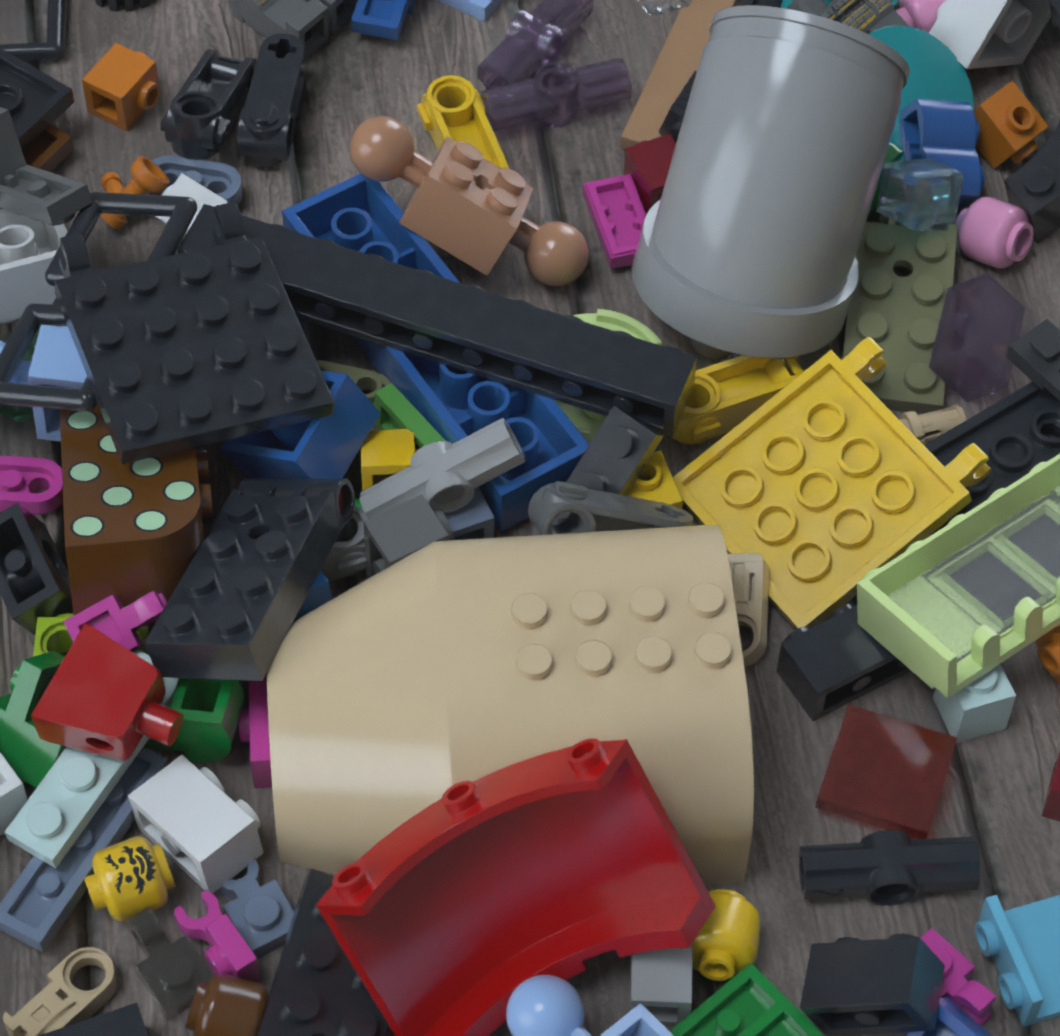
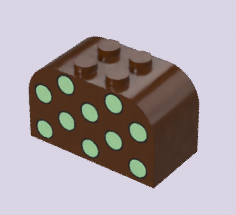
(129, 522)

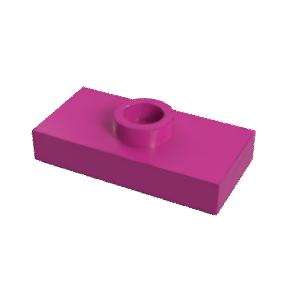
(616, 217)
(255, 729)

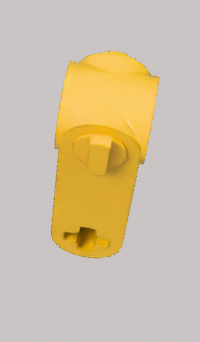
(457, 111)
(730, 393)

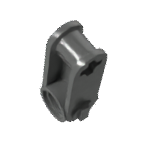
(598, 511)

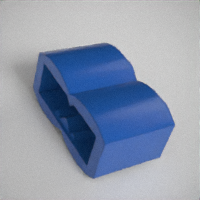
(947, 135)

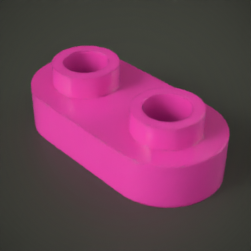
(26, 475)

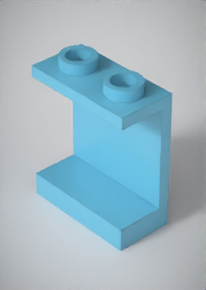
(1026, 955)

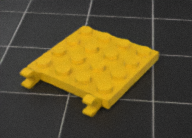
(825, 485)

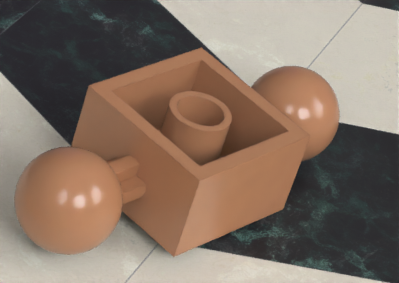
(467, 203)

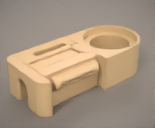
(751, 593)
(60, 1001)

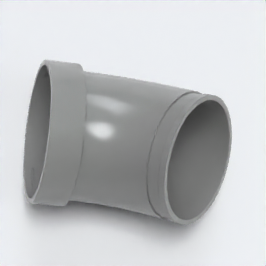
(771, 183)

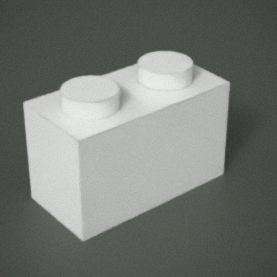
(197, 823)

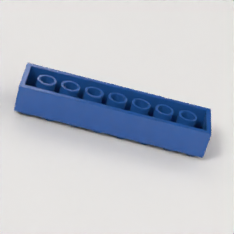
(454, 402)

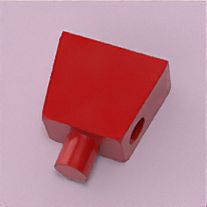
(105, 700)

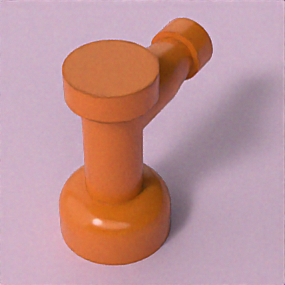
(145, 178)

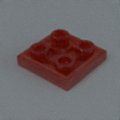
(886, 772)

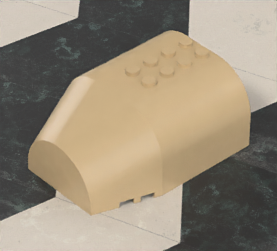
(507, 655)

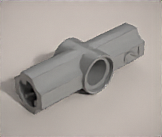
(448, 471)

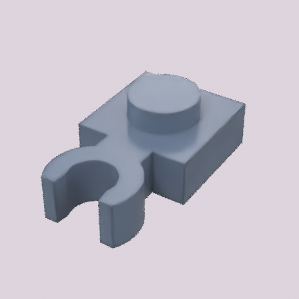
(258, 912)

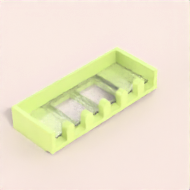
(972, 587)

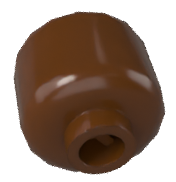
(227, 1007)

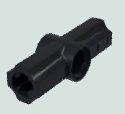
(889, 867)

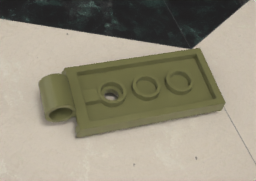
(902, 311)

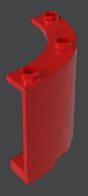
(512, 886)

